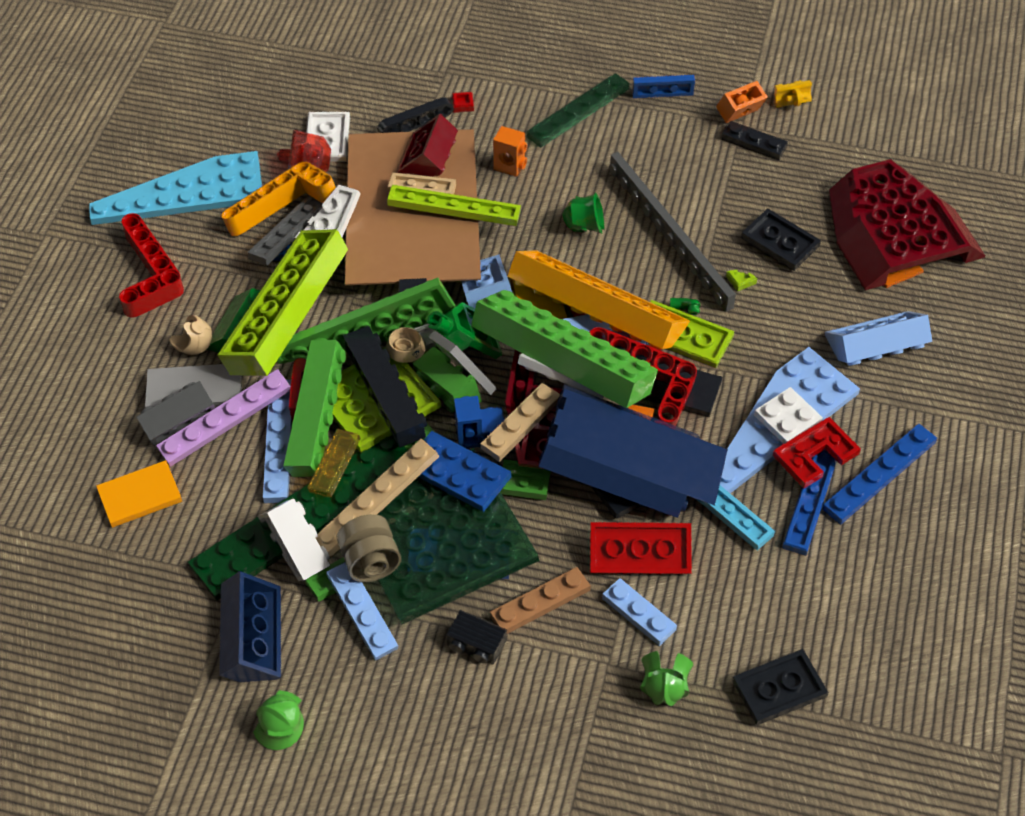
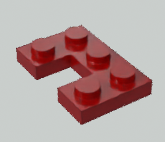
(797, 453)

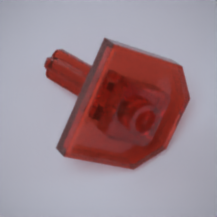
(307, 148)

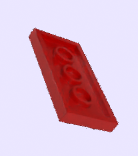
(640, 548)

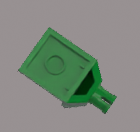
(457, 328)

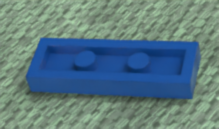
(663, 86)

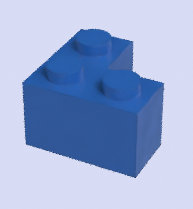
(474, 424)

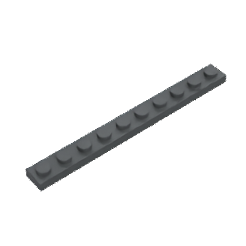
(673, 232)

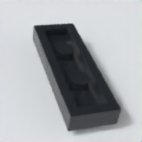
(754, 140)

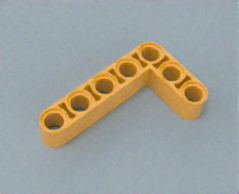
(277, 194)

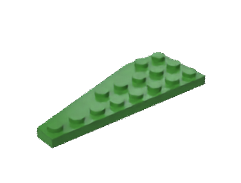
(400, 310)

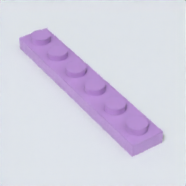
(223, 417)

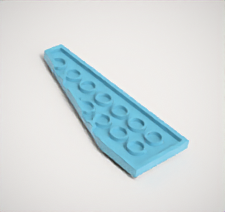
(199, 187)

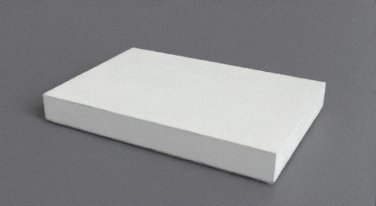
(335, 130)

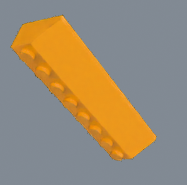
(597, 298)

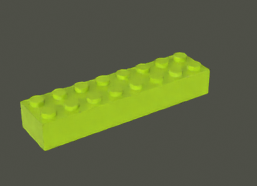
(283, 303)

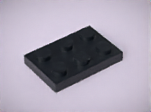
(780, 239)
(780, 686)

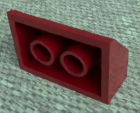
(429, 148)

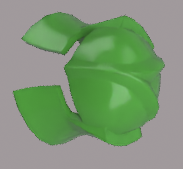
(665, 684)
(279, 721)

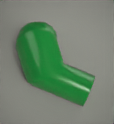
(685, 303)

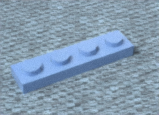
(362, 612)

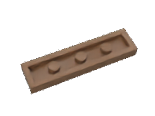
(541, 600)

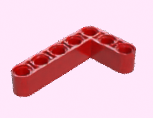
(165, 280)
(670, 376)

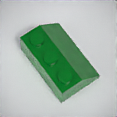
(231, 318)

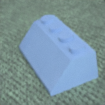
(880, 336)

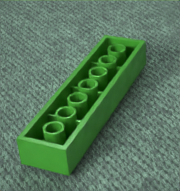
(564, 348)

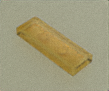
(334, 463)

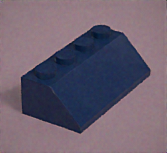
(250, 629)

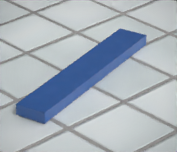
(809, 507)

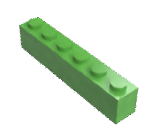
(314, 407)

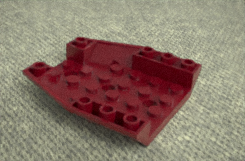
(883, 241)

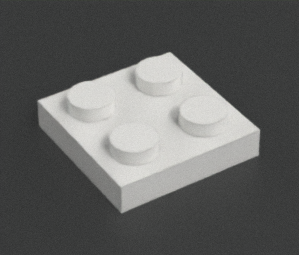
(787, 415)

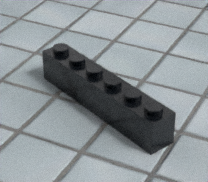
(385, 387)

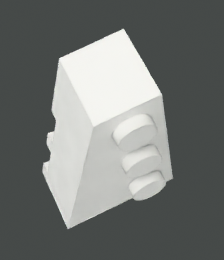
(296, 539)

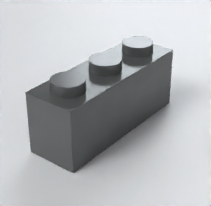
(175, 412)

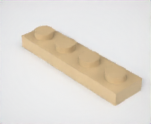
(520, 422)

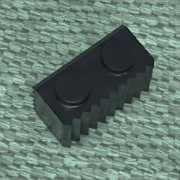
(476, 637)

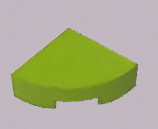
(741, 280)

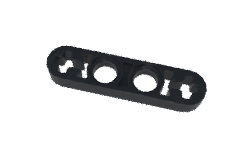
(434, 108)

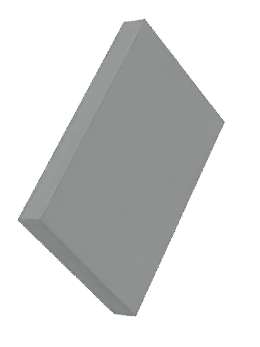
(462, 360)

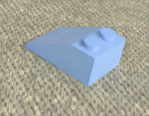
(492, 281)

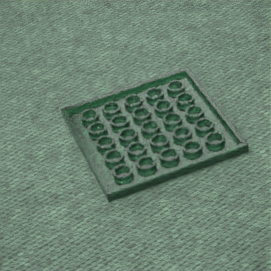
(448, 548)

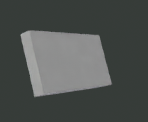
(214, 378)

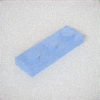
(639, 612)

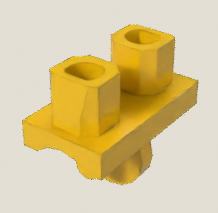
(792, 93)

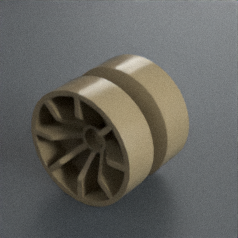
(368, 548)

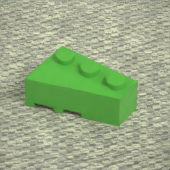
(444, 378)

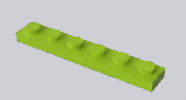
(454, 205)

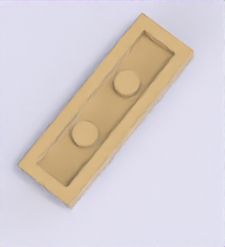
(423, 182)

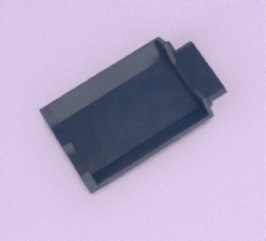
(630, 453)

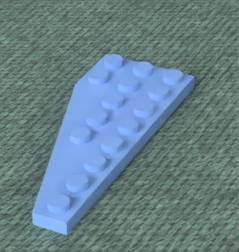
(810, 378)

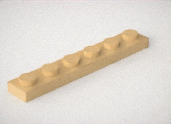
(380, 492)

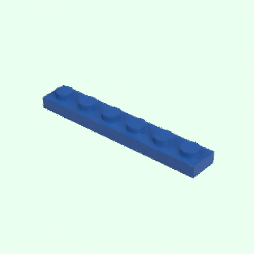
(879, 474)

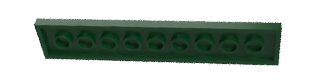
(252, 548)

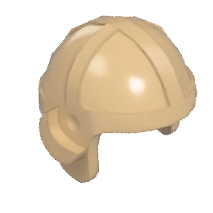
(195, 336)

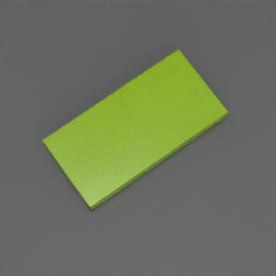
(700, 339)

